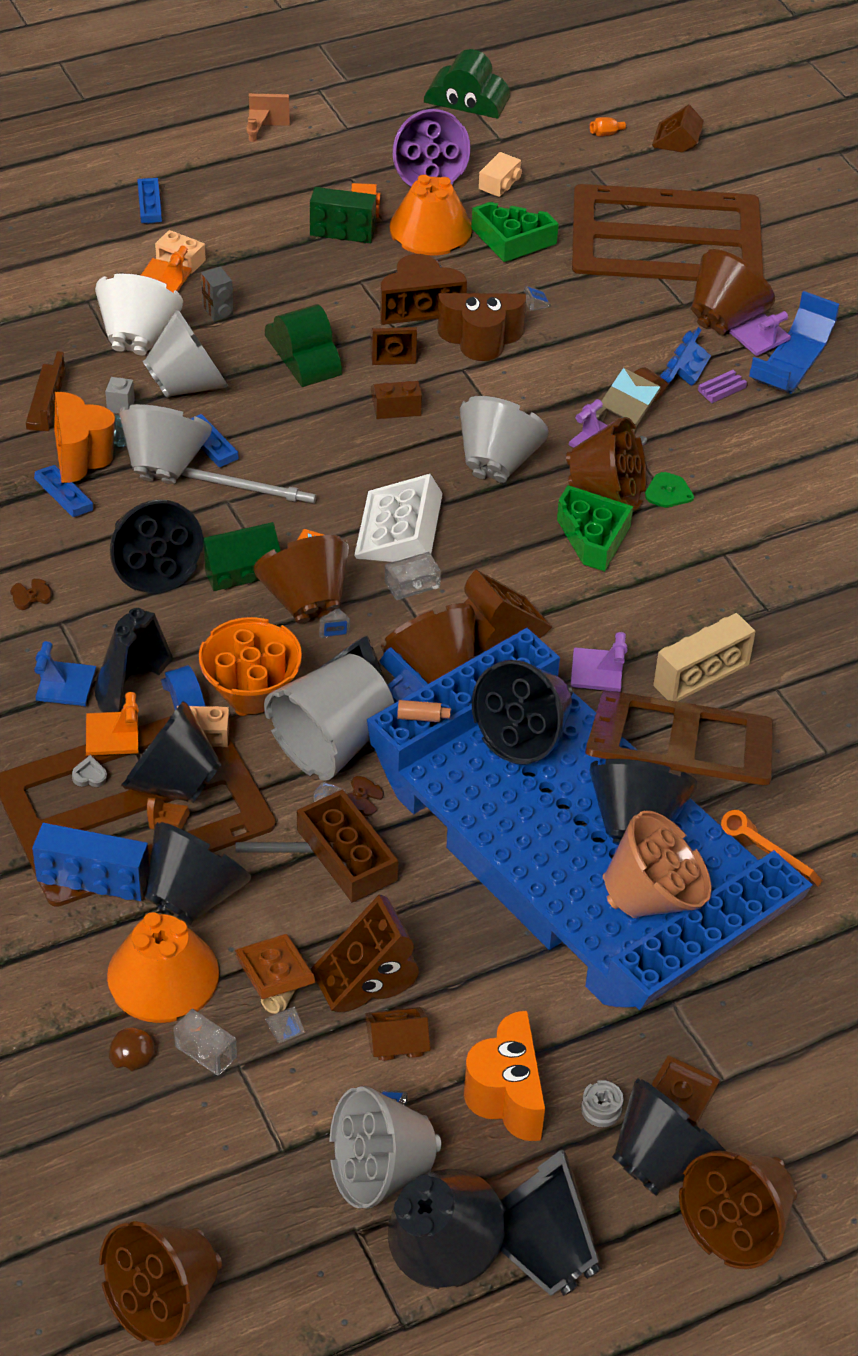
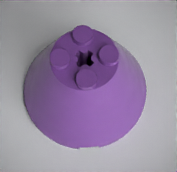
(431, 145)

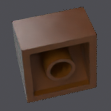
(679, 130)
(393, 346)
(396, 399)
(398, 1033)

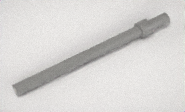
(291, 493)

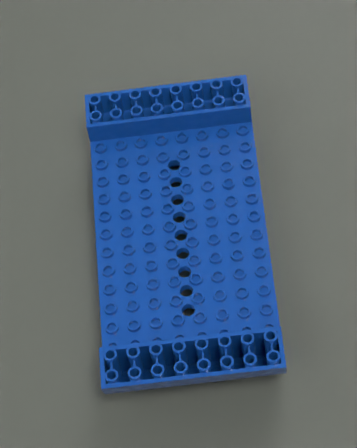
(547, 864)

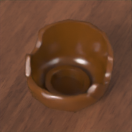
(131, 1049)

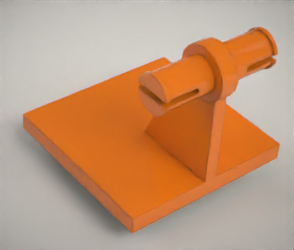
(171, 272)
(113, 731)

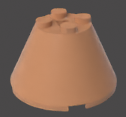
(656, 870)

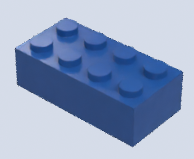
(91, 862)

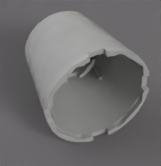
(325, 714)

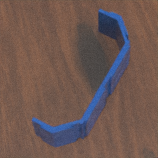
(807, 341)

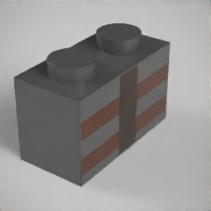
(217, 293)

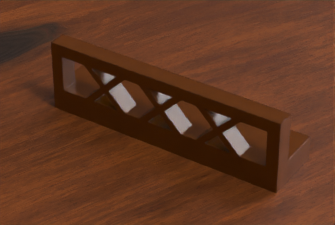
(43, 401)

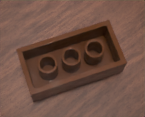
(347, 845)

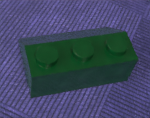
(233, 554)

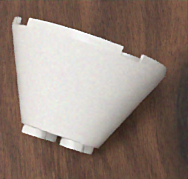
(135, 310)

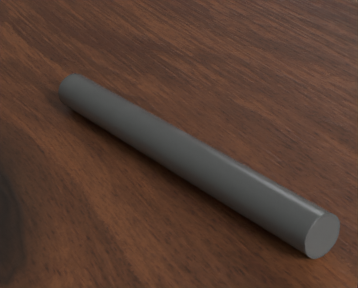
(273, 847)

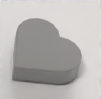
(89, 772)

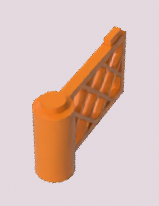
(745, 832)

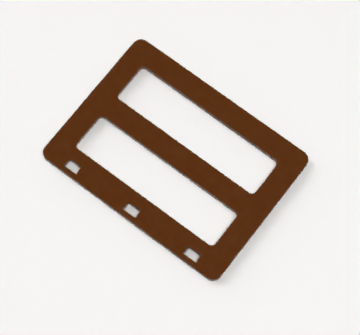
(587, 229)
(611, 718)
(253, 814)

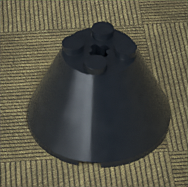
(156, 546)
(520, 710)
(175, 760)
(635, 786)
(188, 876)
(658, 1139)
(446, 1228)

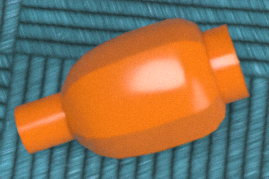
(606, 126)

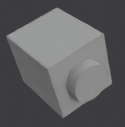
(119, 394)

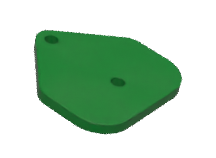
(668, 490)

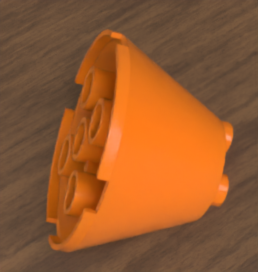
(431, 218)
(249, 661)
(162, 970)

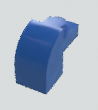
(183, 687)

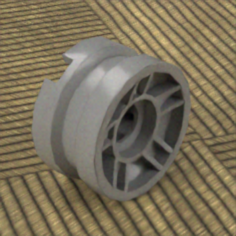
(609, 1111)

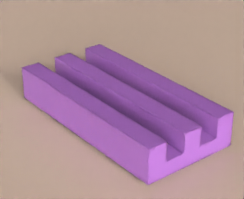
(720, 385)

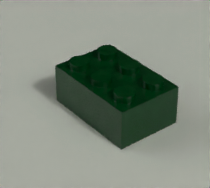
(342, 215)

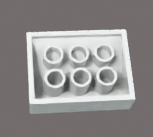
(399, 520)

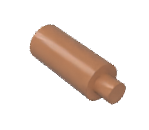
(422, 711)

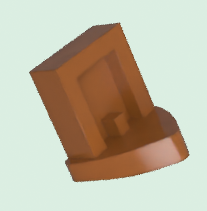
(164, 812)

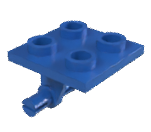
(61, 680)

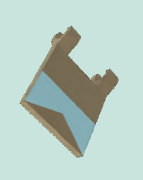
(628, 397)

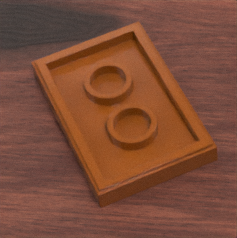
(274, 966)

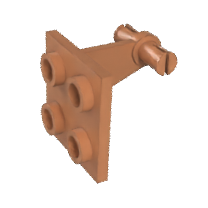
(267, 110)

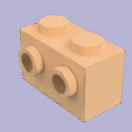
(500, 174)
(171, 243)
(214, 723)

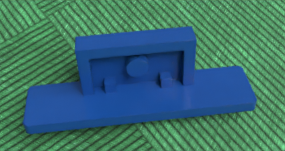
(689, 359)
(406, 678)

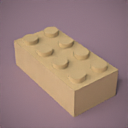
(704, 657)

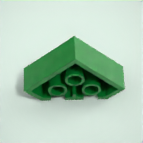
(513, 230)
(593, 525)

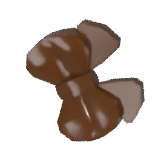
(22, 597)
(362, 788)

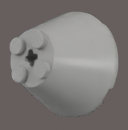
(181, 362)
(498, 436)
(161, 440)
(378, 1146)

